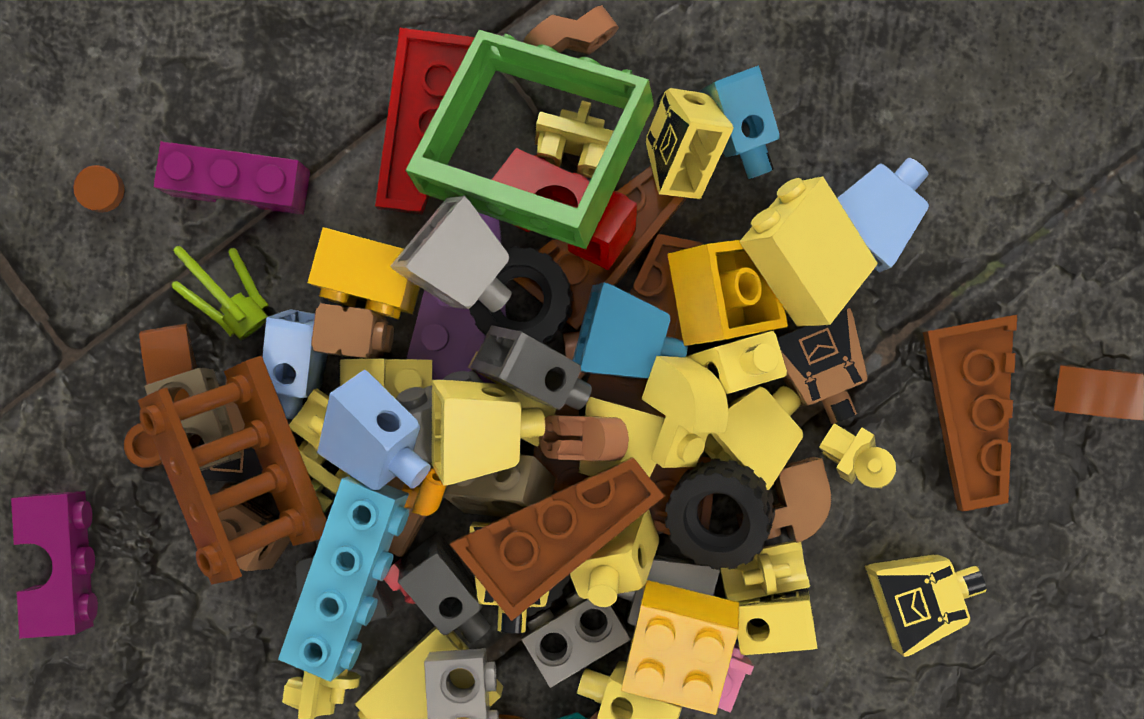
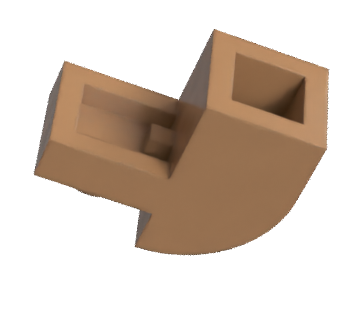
(802, 499)

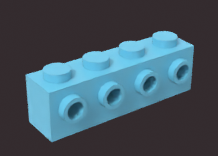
(343, 578)

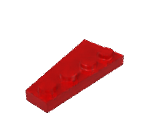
(420, 79)

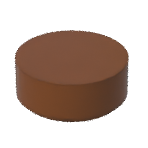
(98, 188)
(141, 448)

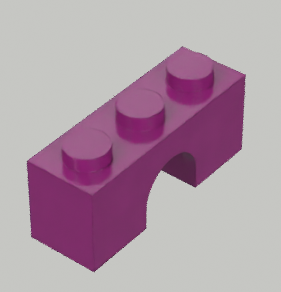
(232, 175)
(60, 527)

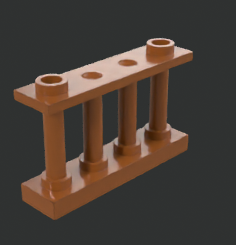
(277, 452)

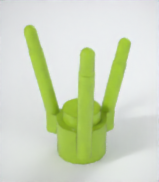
(241, 314)

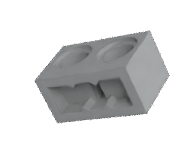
(582, 645)
(451, 702)

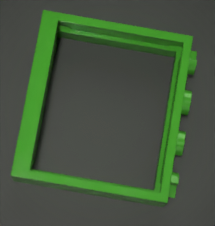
(547, 67)

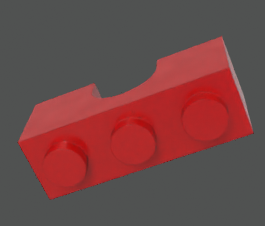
(552, 182)

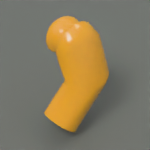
(427, 497)

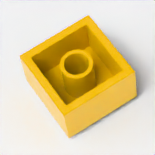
(360, 269)
(722, 294)
(681, 647)

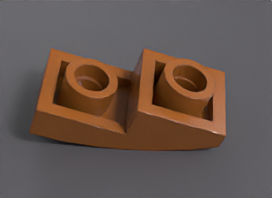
(167, 354)
(1100, 392)

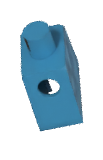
(745, 99)
(623, 335)

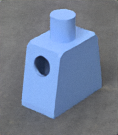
(887, 209)
(288, 346)
(371, 435)

